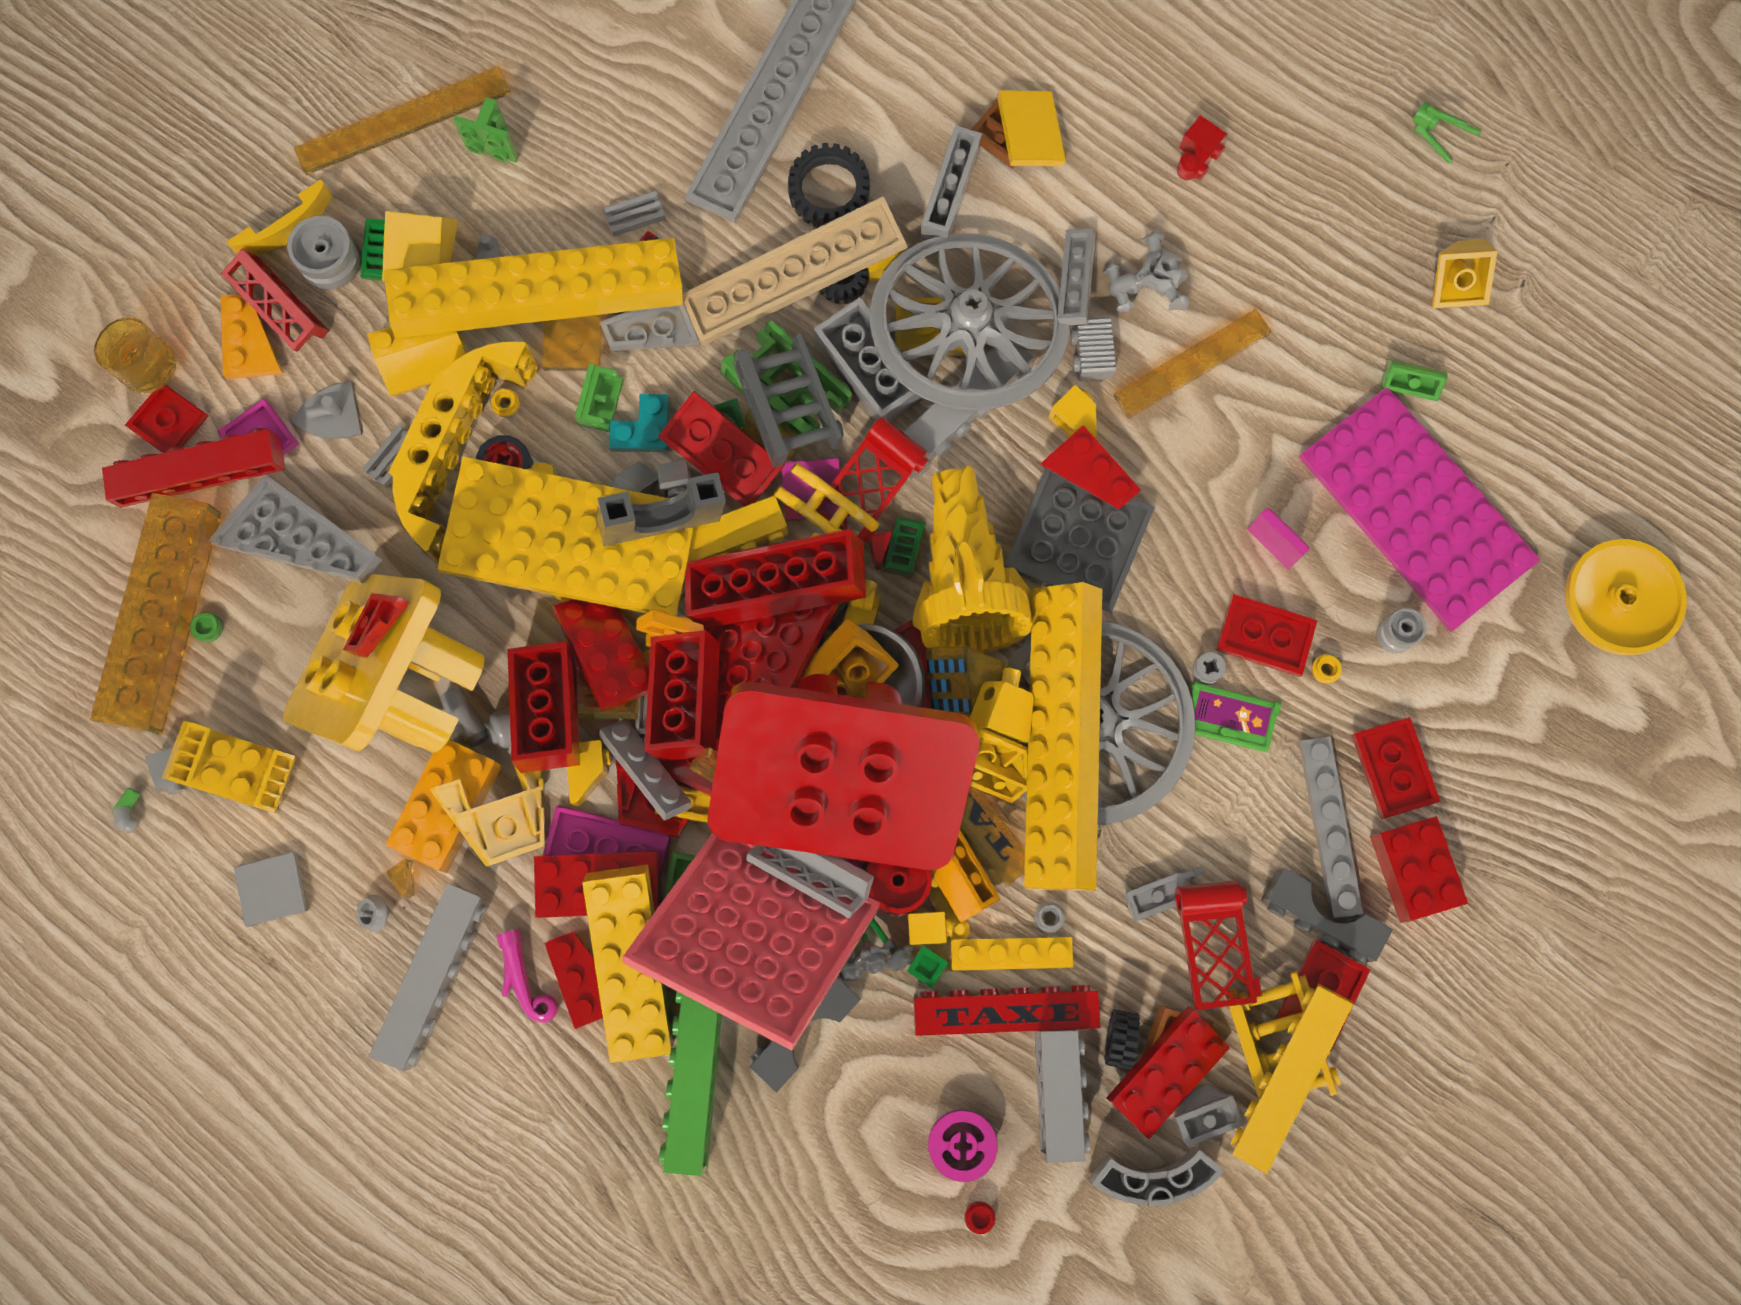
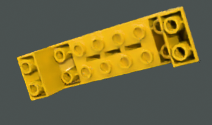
(443, 427)

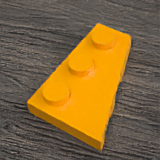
(244, 341)

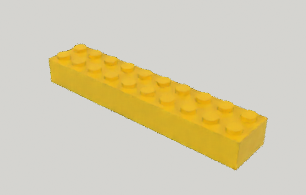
(532, 287)
(1064, 738)

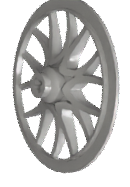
(967, 326)
(1118, 719)

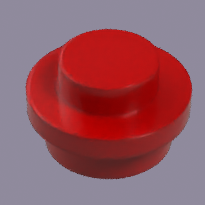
(979, 1217)

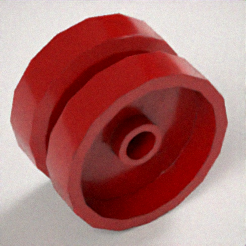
(899, 899)

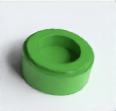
(206, 627)

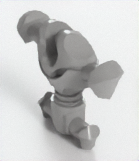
(1158, 274)

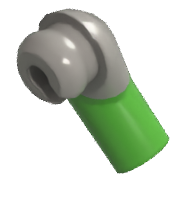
(122, 809)

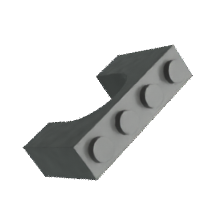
(696, 506)

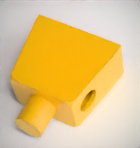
(1005, 707)

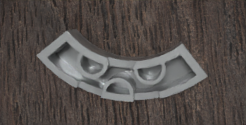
(1157, 1186)

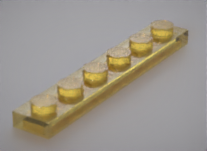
(1192, 363)

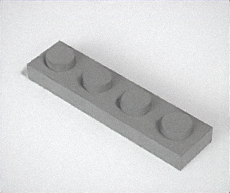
(1076, 277)
(645, 769)

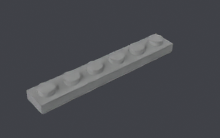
(1330, 827)

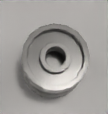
(1401, 630)

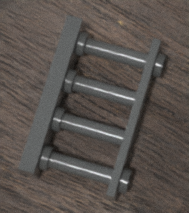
(767, 419)

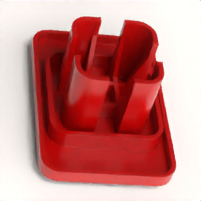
(842, 773)

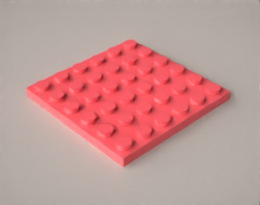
(748, 942)

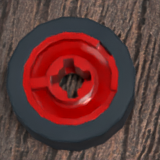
(505, 448)

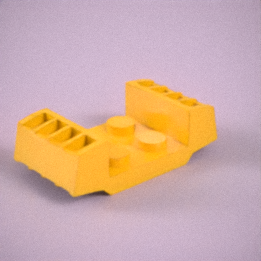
(229, 767)

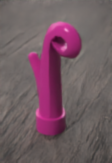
(516, 975)

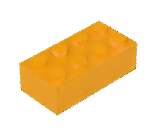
(424, 826)

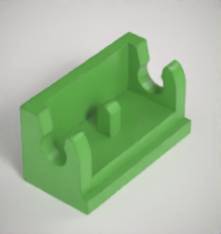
(598, 398)

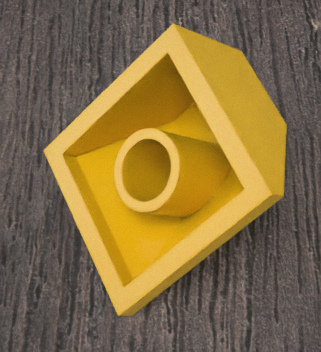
(1464, 274)

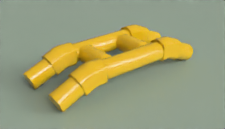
(823, 490)

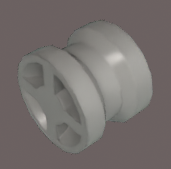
(1205, 673)

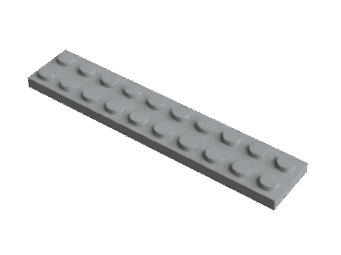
(767, 106)

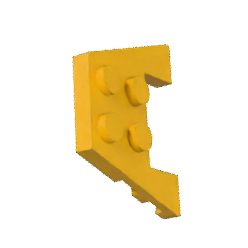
(500, 827)

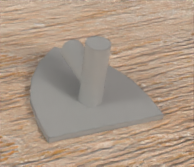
(330, 413)

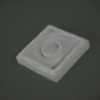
(270, 889)

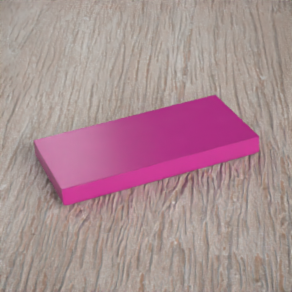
(586, 833)

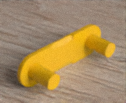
(940, 903)

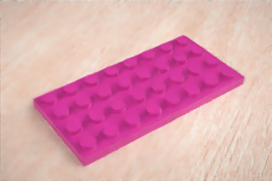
(1419, 509)

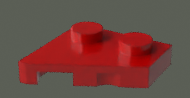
(374, 622)

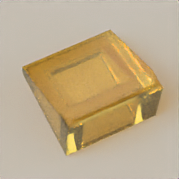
(403, 877)

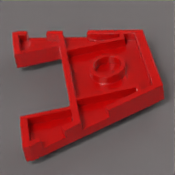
(638, 812)

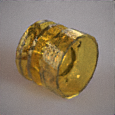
(135, 355)

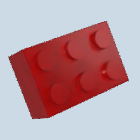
(1418, 870)

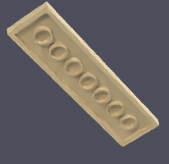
(793, 271)

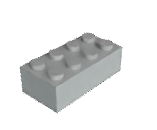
(851, 351)
(1060, 1095)

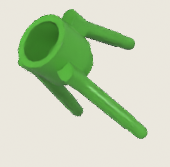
(1429, 118)

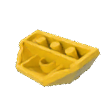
(1000, 766)

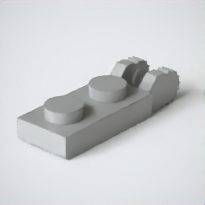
(1157, 895)

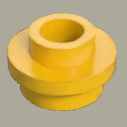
(501, 396)
(1334, 665)

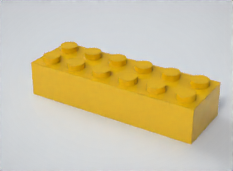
(631, 1002)

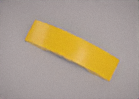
(276, 235)

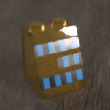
(958, 675)

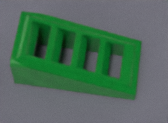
(373, 233)
(897, 567)

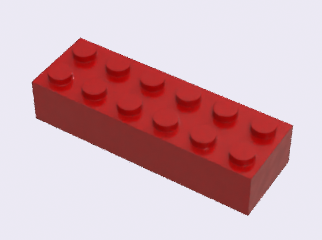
(775, 579)

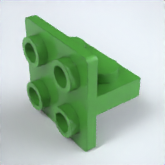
(488, 133)

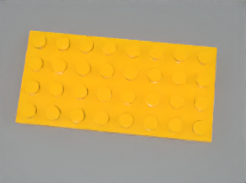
(545, 538)

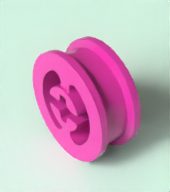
(987, 1145)

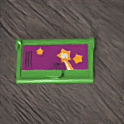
(1235, 715)

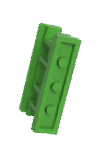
(776, 336)

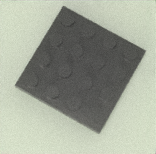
(1078, 538)

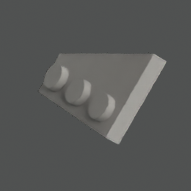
(650, 329)

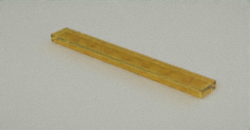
(401, 120)

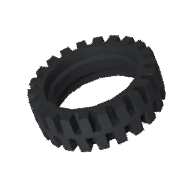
(819, 157)

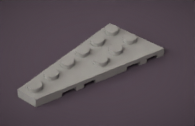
(288, 531)

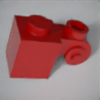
(1201, 145)

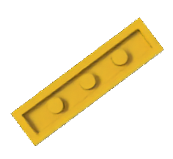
(1011, 953)

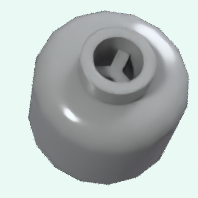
(499, 728)

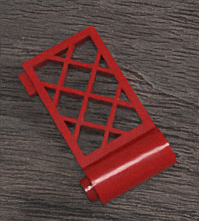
(897, 452)
(1208, 903)

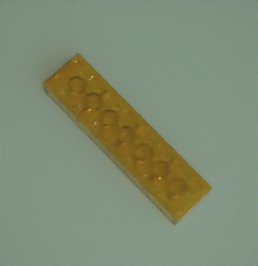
(156, 615)

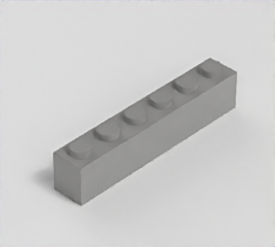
(943, 424)
(428, 978)

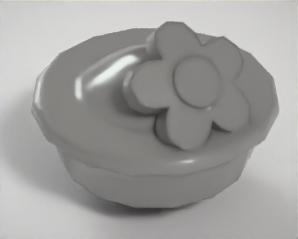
(372, 913)

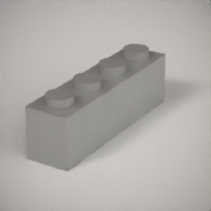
(951, 183)

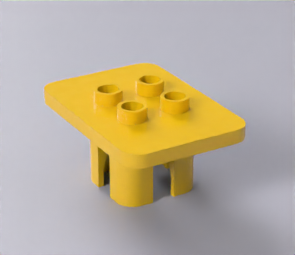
(354, 695)

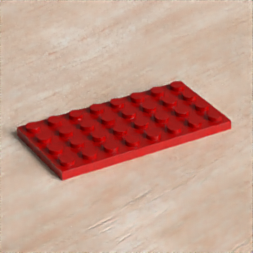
(760, 651)

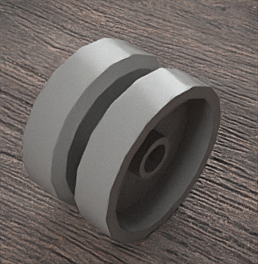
(324, 252)

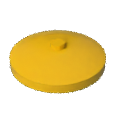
(1625, 597)

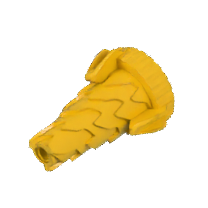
(970, 591)

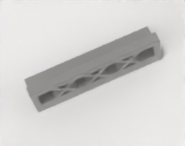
(836, 873)

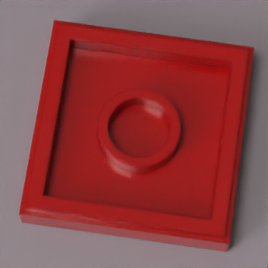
(166, 419)

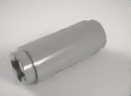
(469, 723)

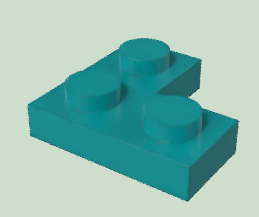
(642, 434)

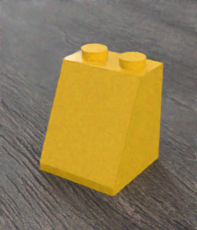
(417, 240)

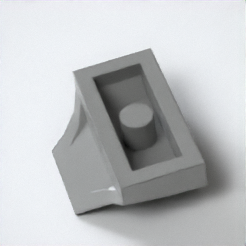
(1206, 1115)

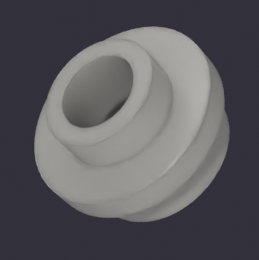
(1058, 913)

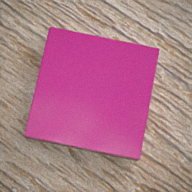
(261, 416)
(825, 469)
(1278, 538)

